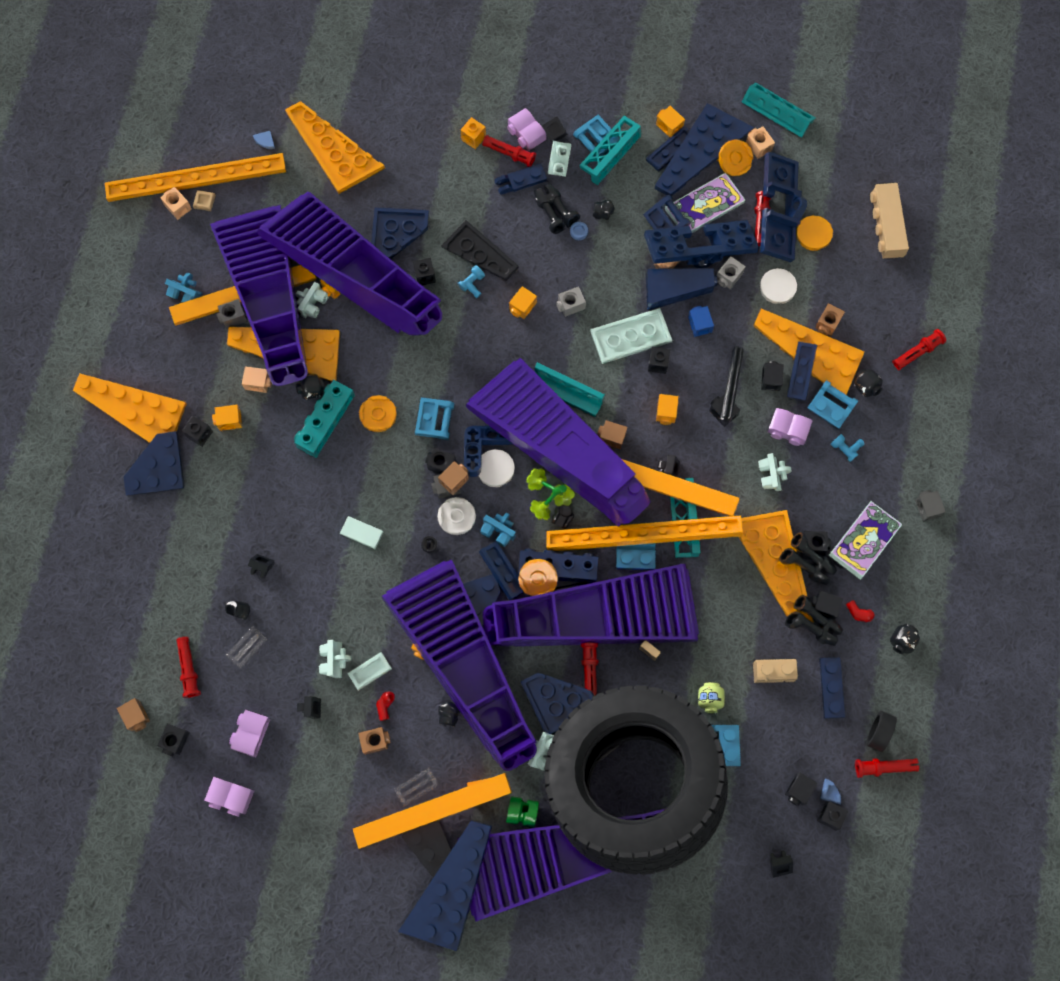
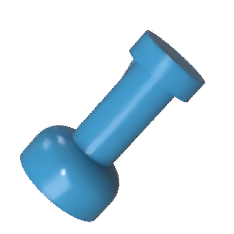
(478, 274)
(850, 452)

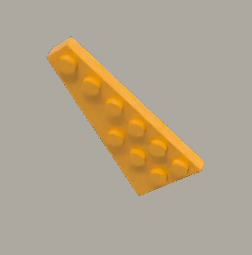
(335, 152)
(319, 345)
(833, 359)
(134, 408)
(765, 539)

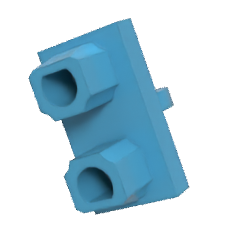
(175, 287)
(506, 534)

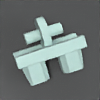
(559, 158)
(308, 299)
(770, 464)
(336, 659)
(542, 745)

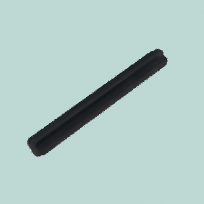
(732, 384)

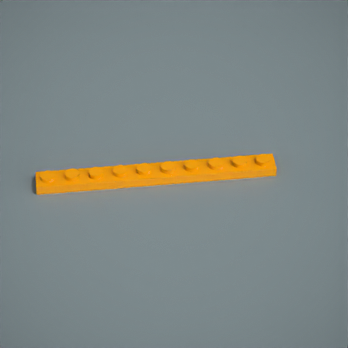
(195, 177)
(644, 533)

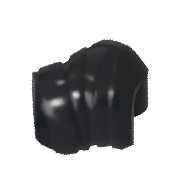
(603, 209)
(562, 516)
(238, 608)
(448, 714)

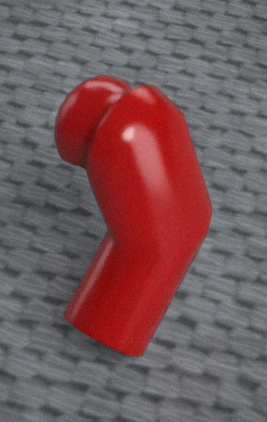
(860, 614)
(383, 703)

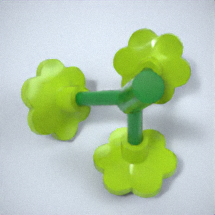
(560, 493)

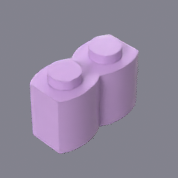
(526, 129)
(790, 427)
(249, 733)
(229, 796)

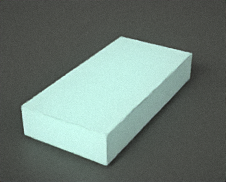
(361, 532)
(369, 671)

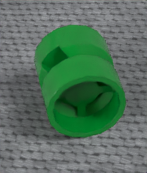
(515, 813)

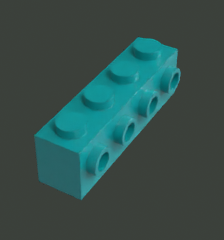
(324, 418)

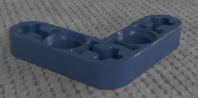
(480, 439)

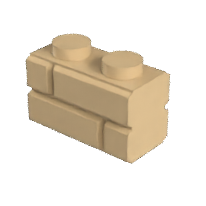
(775, 670)

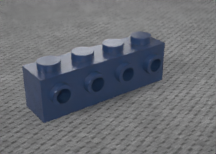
(568, 565)

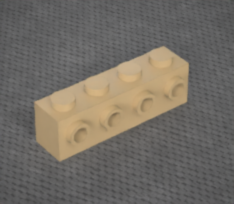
(889, 220)

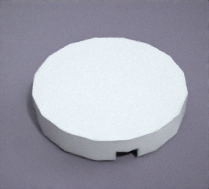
(778, 286)
(496, 468)
(456, 516)

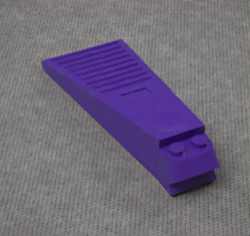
(351, 265)
(266, 292)
(555, 437)
(620, 610)
(452, 642)
(529, 866)

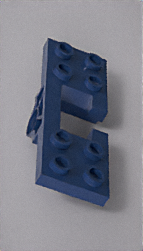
(779, 230)
(725, 237)

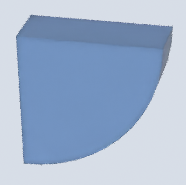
(264, 139)
(830, 792)

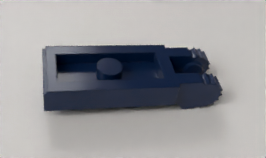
(521, 179)

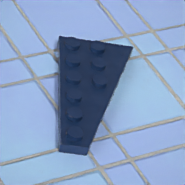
(701, 147)
(446, 902)

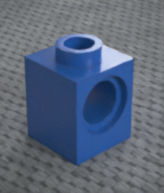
(700, 320)

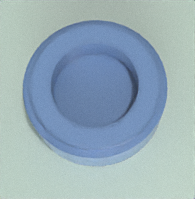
(578, 230)

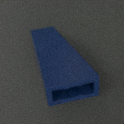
(677, 285)

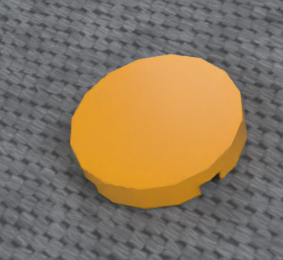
(735, 157)
(814, 233)
(377, 419)
(538, 577)

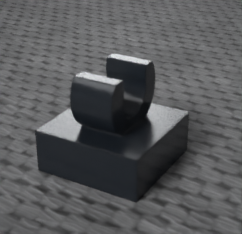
(670, 466)
(260, 563)
(310, 707)
(782, 865)

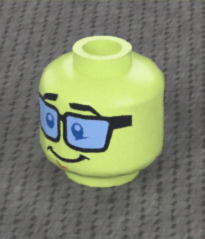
(711, 697)

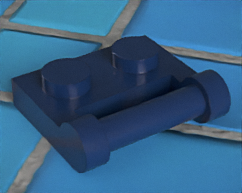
(659, 220)

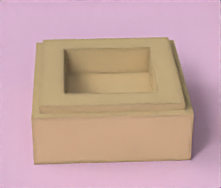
(204, 200)
(650, 650)

